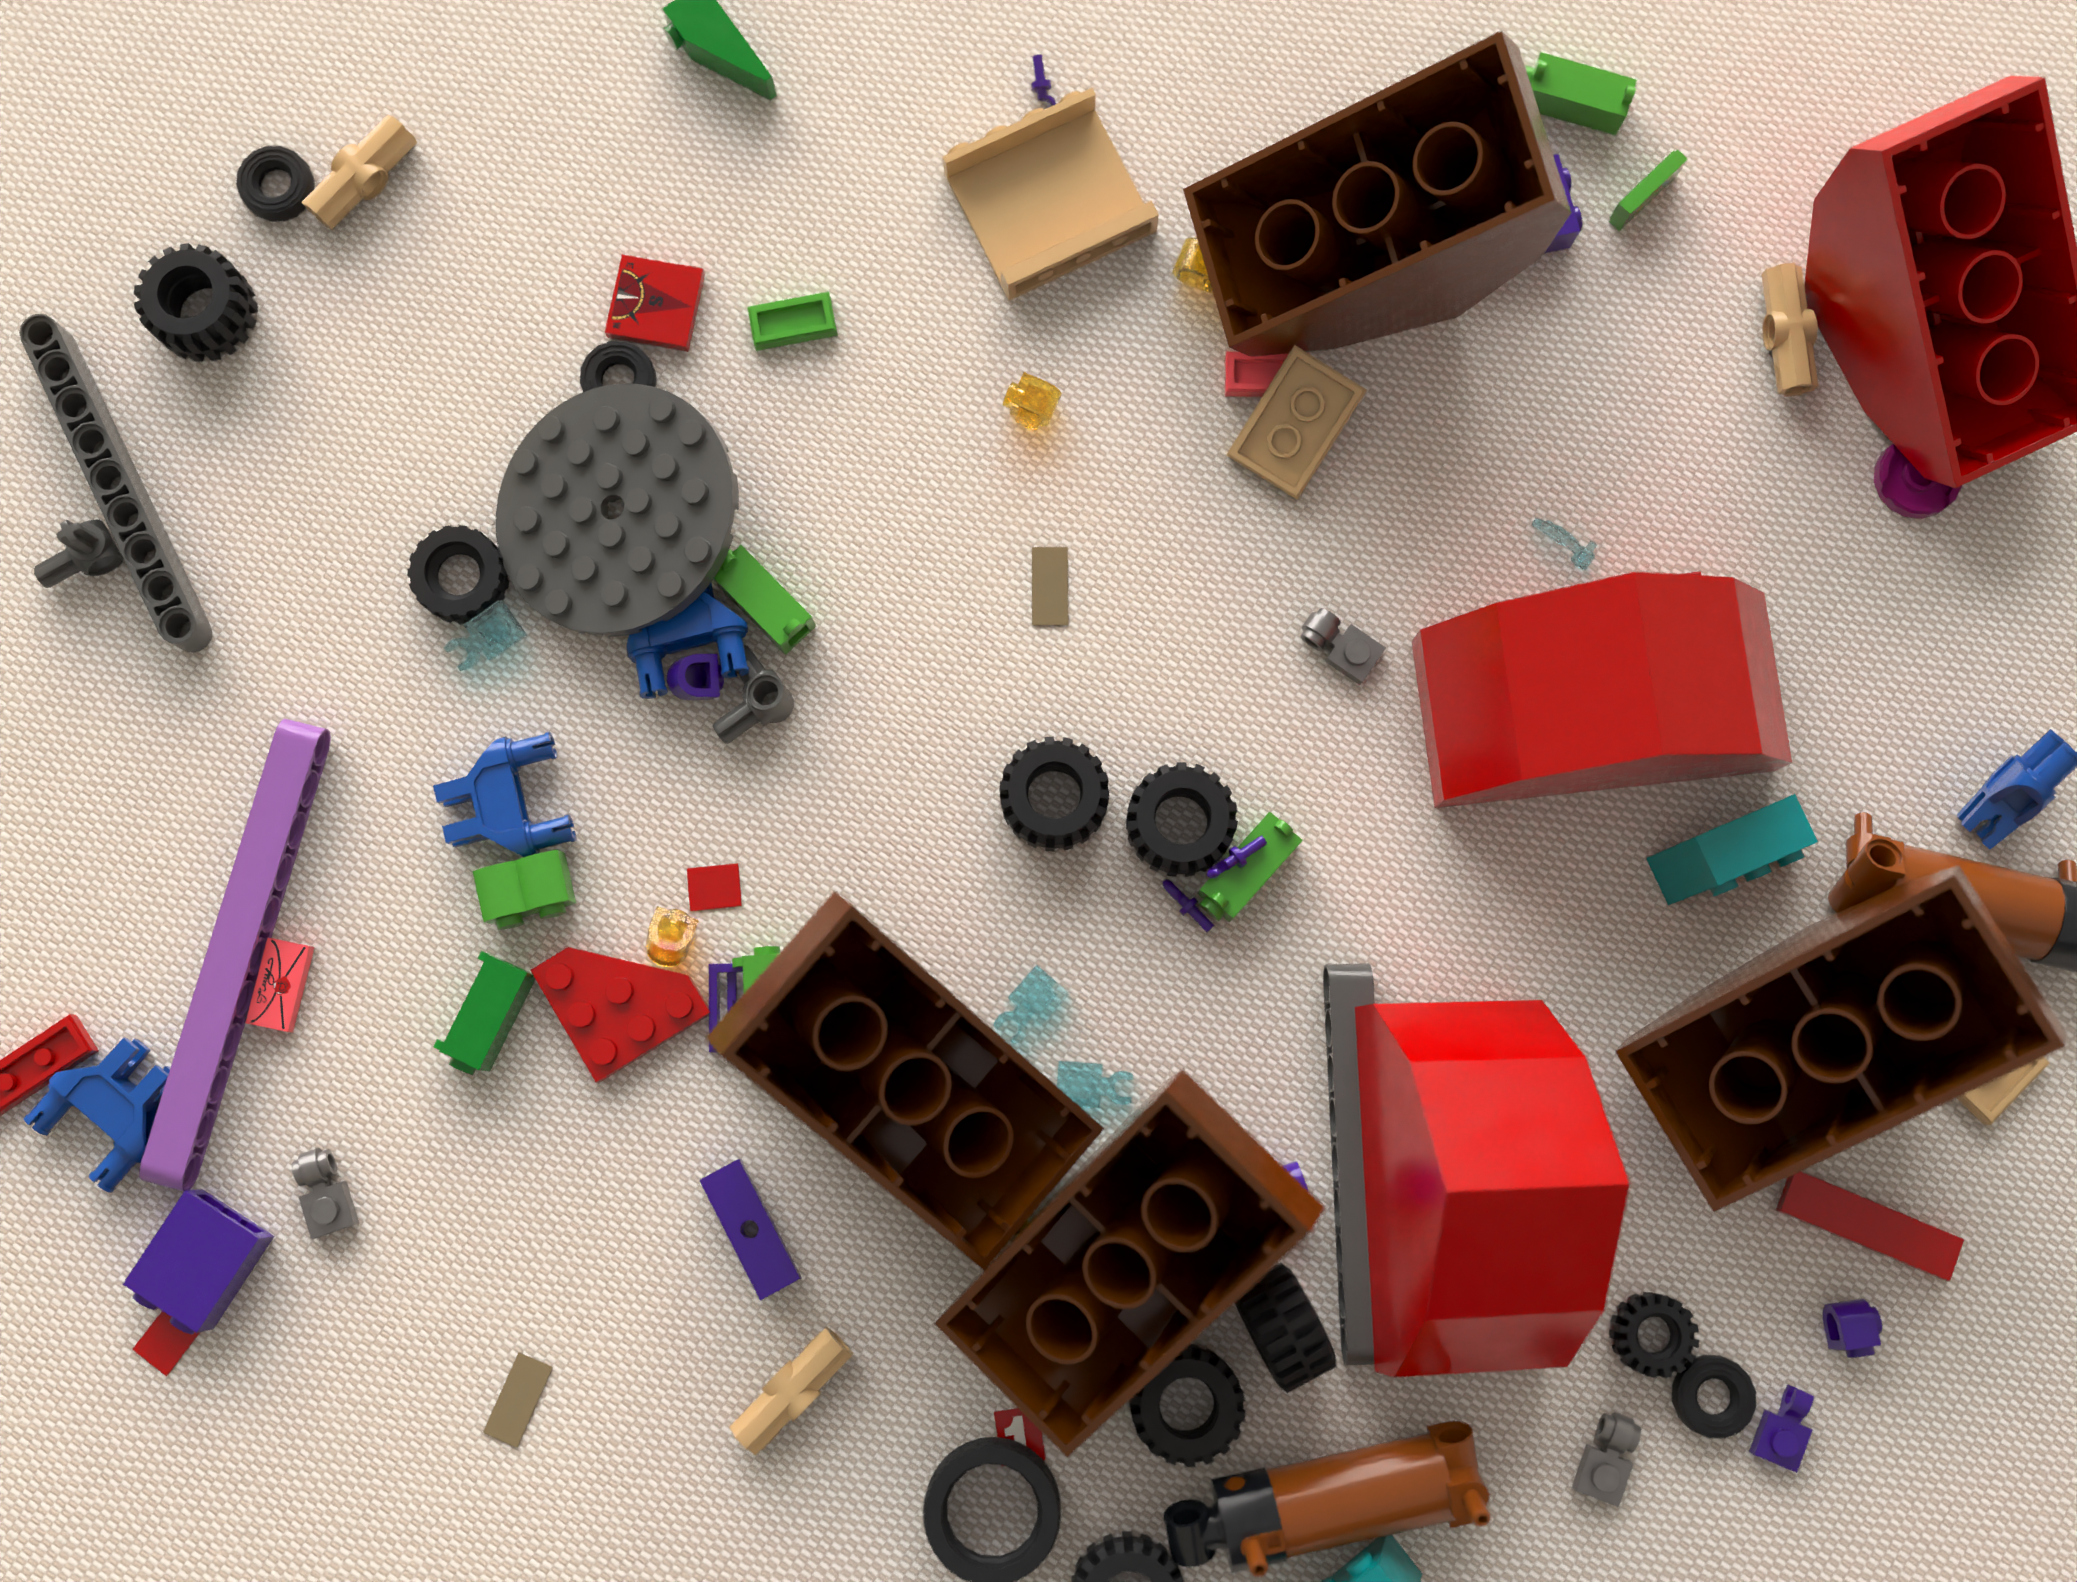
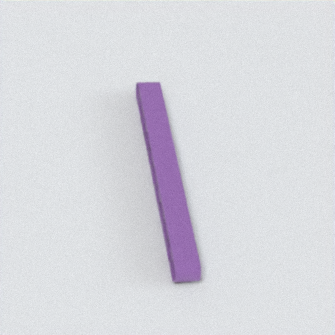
(235, 955)

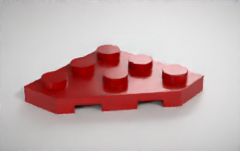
(617, 1006)

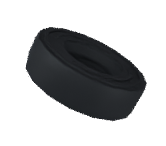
(258, 165)
(613, 354)
(1741, 1389)

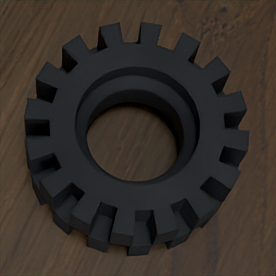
(1681, 1334)

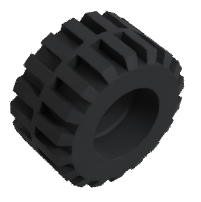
(173, 281)
(1057, 757)
(1191, 784)
(1286, 1329)
(1210, 1437)
(1126, 1555)

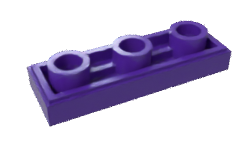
(762, 1256)

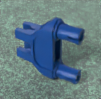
(696, 626)
(2019, 789)
(500, 800)
(110, 1102)

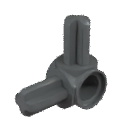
(87, 550)
(751, 711)

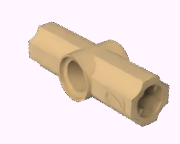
(359, 172)
(1789, 329)
(791, 1391)

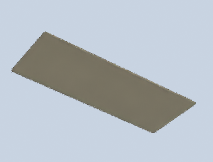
(1049, 585)
(517, 1399)

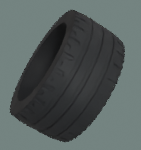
(992, 1568)

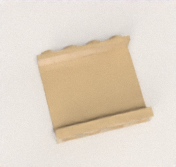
(1047, 194)

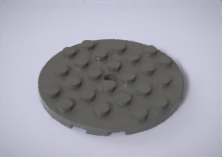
(674, 521)

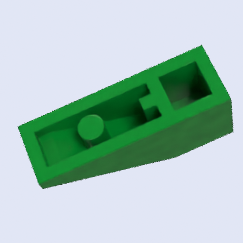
(716, 43)

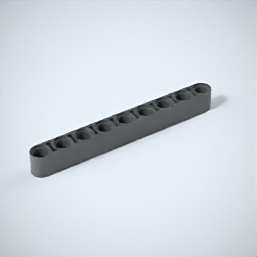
(101, 469)
(1344, 989)

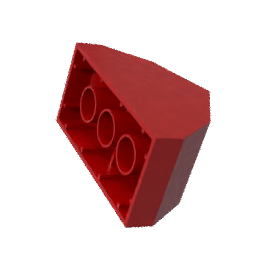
(1954, 281)
(1601, 689)
(1483, 1187)

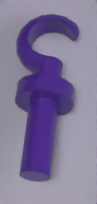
(1040, 84)
(1236, 857)
(1188, 906)

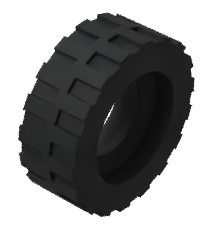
(432, 554)

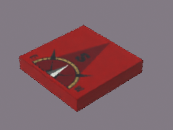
(655, 303)

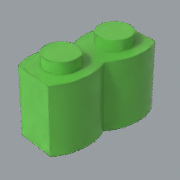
(524, 888)

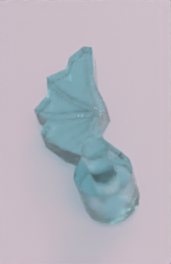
(1582, 555)

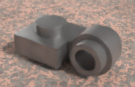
(1352, 652)
(328, 1206)
(1602, 1471)

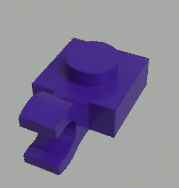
(1780, 1435)

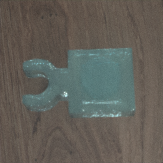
(490, 633)
(1035, 999)
(1085, 1083)

